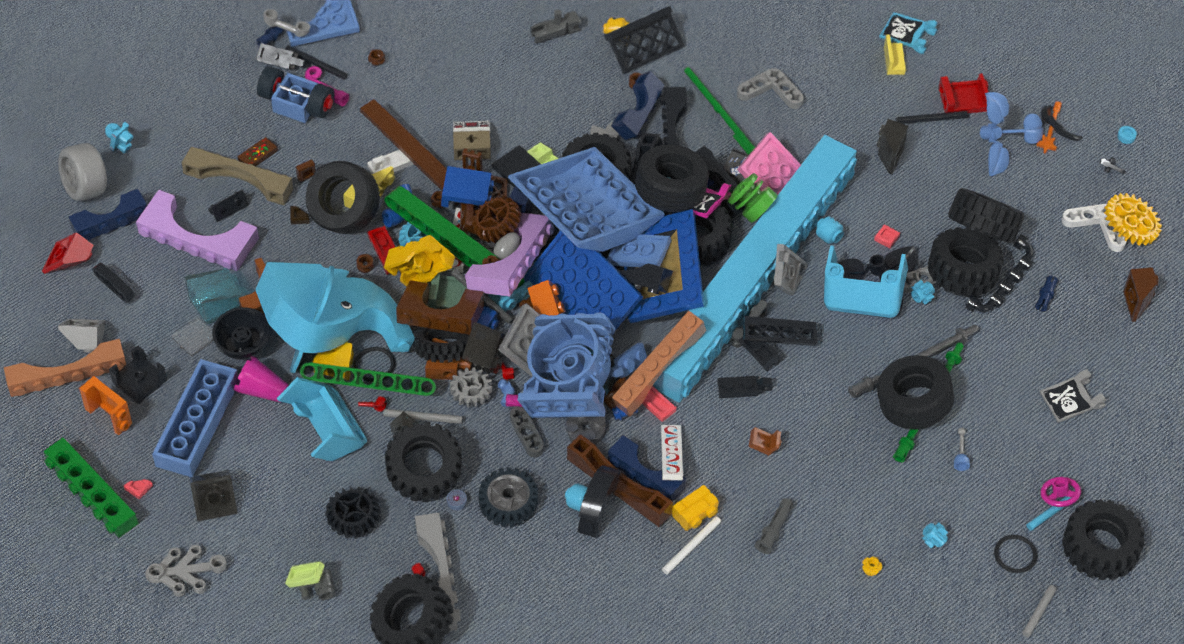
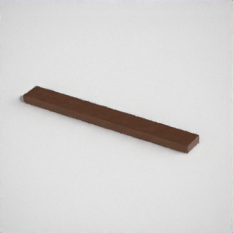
(405, 142)

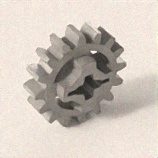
(471, 387)

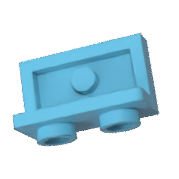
(518, 295)

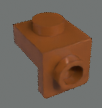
(764, 441)

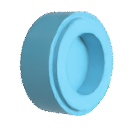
(1127, 134)

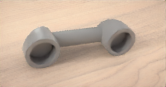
(271, 18)

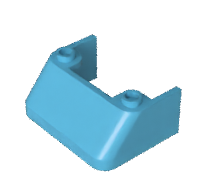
(864, 296)
(328, 416)

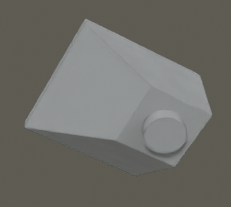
(83, 333)

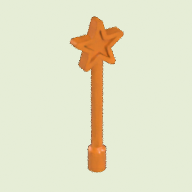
(1047, 142)

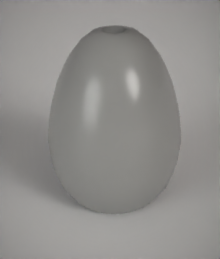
(507, 245)

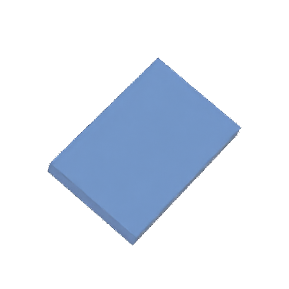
(640, 251)

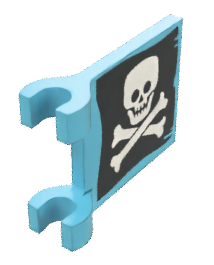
(908, 31)

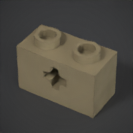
(472, 140)

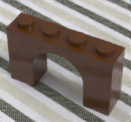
(459, 318)

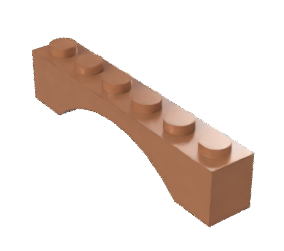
(27, 378)
(638, 385)

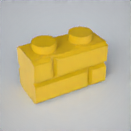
(695, 508)

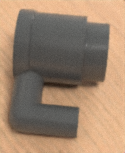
(324, 588)

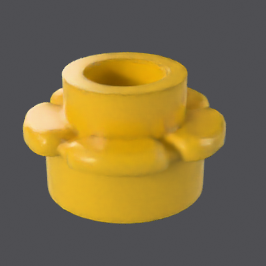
(871, 570)

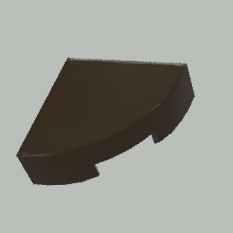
(298, 216)

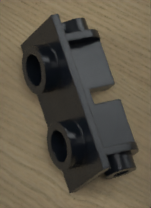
(228, 205)

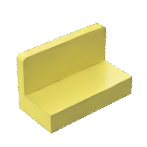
(894, 57)

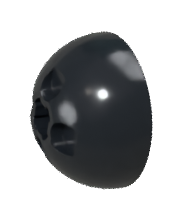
(241, 333)

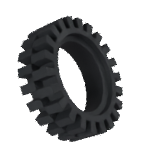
(439, 351)

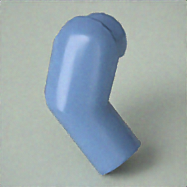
(507, 388)

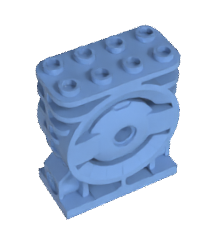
(552, 351)

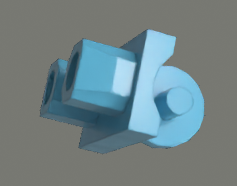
(119, 136)

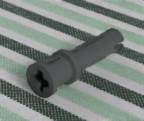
(771, 532)

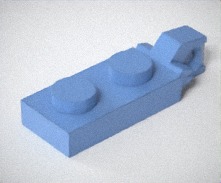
(628, 361)

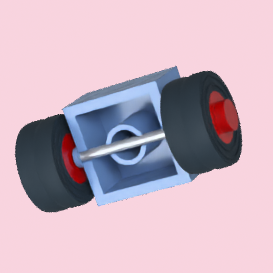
(294, 95)

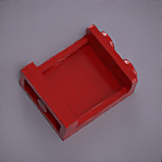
(964, 95)

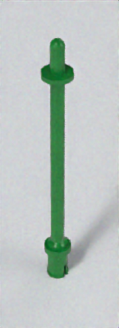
(906, 443)

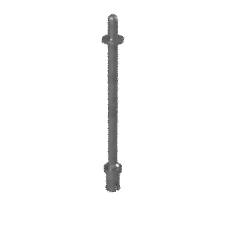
(868, 383)

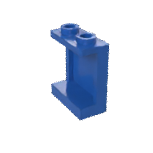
(466, 186)

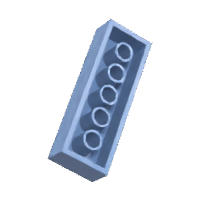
(195, 418)

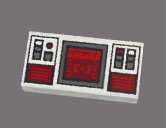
(471, 126)

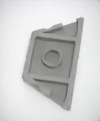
(788, 269)

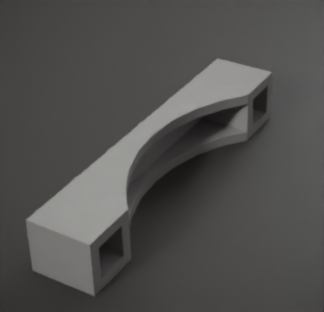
(430, 537)

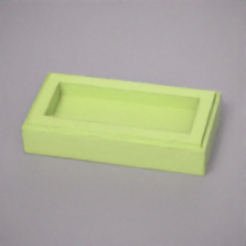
(304, 574)

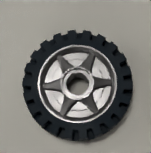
(508, 510)

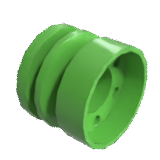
(751, 196)

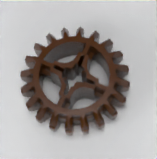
(496, 218)

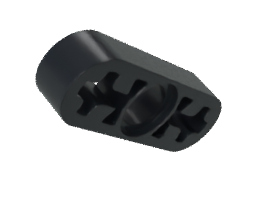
(113, 282)

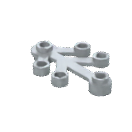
(183, 570)

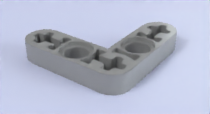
(771, 83)

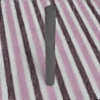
(487, 300)

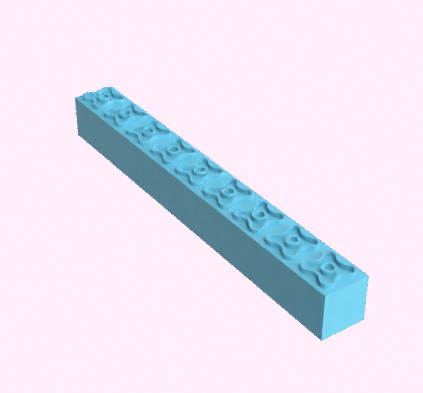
(753, 263)

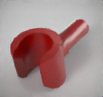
(507, 372)
(378, 405)
(418, 569)

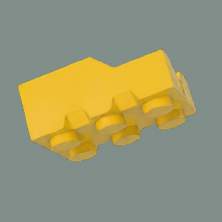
(419, 260)

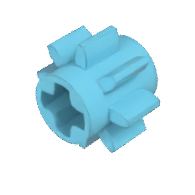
(923, 292)
(935, 535)

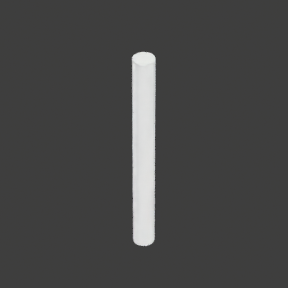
(691, 545)

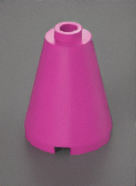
(260, 381)

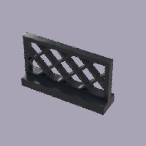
(635, 27)

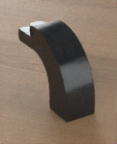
(595, 499)

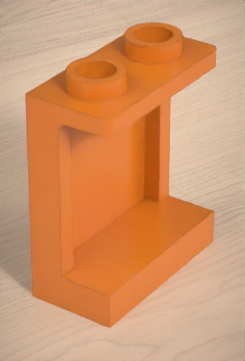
(97, 394)

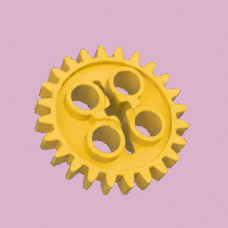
(1132, 219)

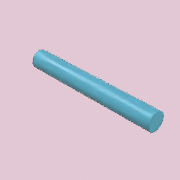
(1045, 515)

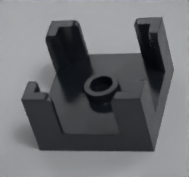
(139, 376)

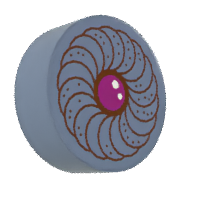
(456, 500)

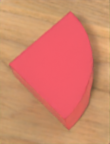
(138, 488)

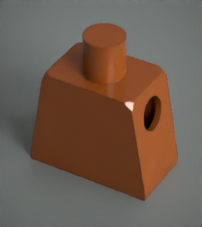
(444, 370)

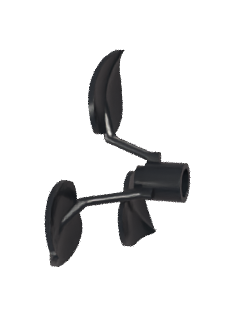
(855, 268)

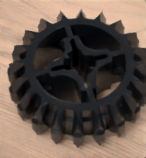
(355, 519)

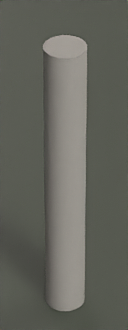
(1039, 611)

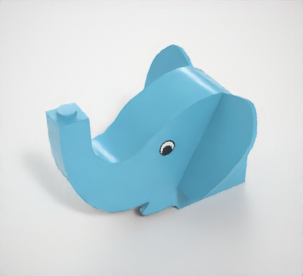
(323, 308)

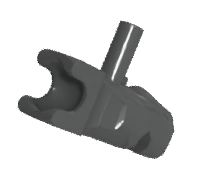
(556, 26)

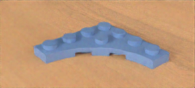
(332, 20)

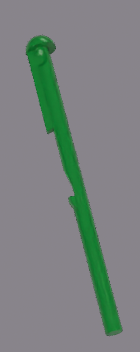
(740, 137)

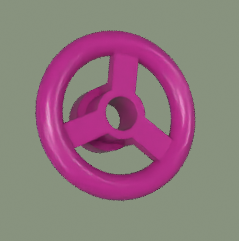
(1060, 489)

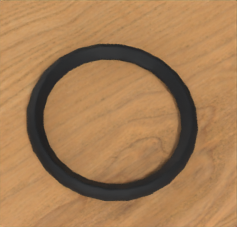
(375, 349)
(1011, 569)

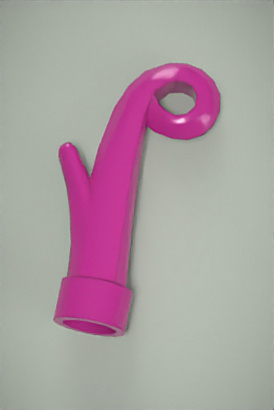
(340, 97)

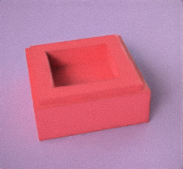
(887, 236)

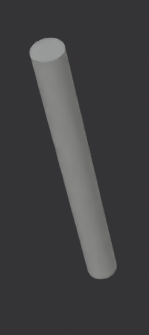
(425, 416)

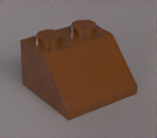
(1139, 290)

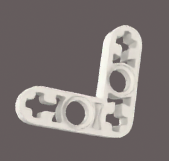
(1098, 218)

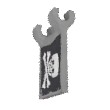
(1071, 398)

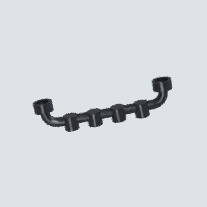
(1006, 286)

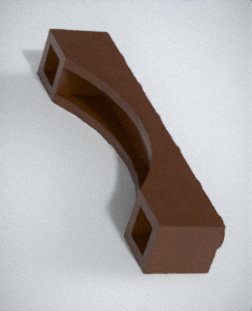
(644, 500)

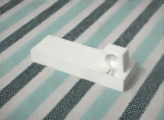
(394, 159)

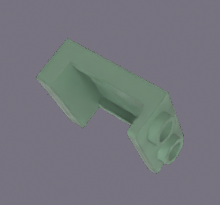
(445, 292)

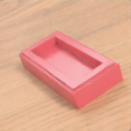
(659, 404)

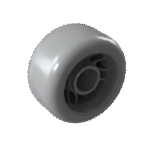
(82, 171)

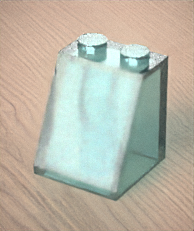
(214, 293)

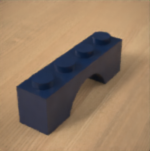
(647, 91)
(94, 225)
(625, 457)

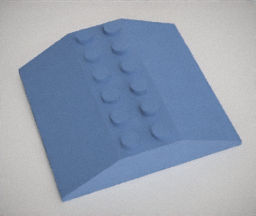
(588, 200)

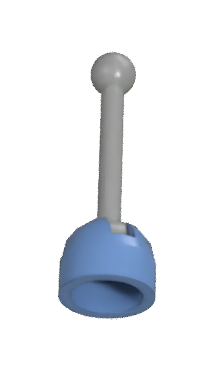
(961, 461)

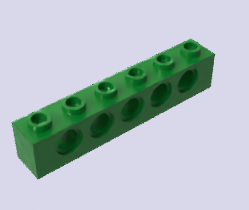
(88, 478)

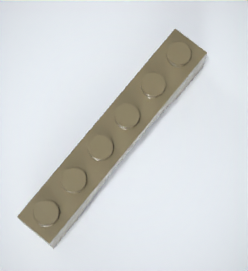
(204, 164)

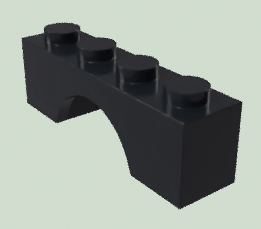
(719, 176)

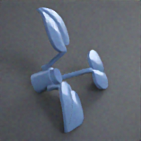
(997, 109)

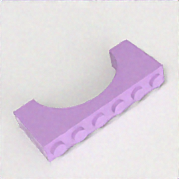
(224, 249)
(504, 275)

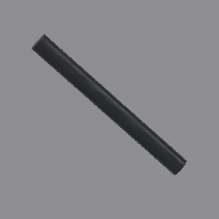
(318, 63)
(932, 117)

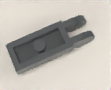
(757, 311)

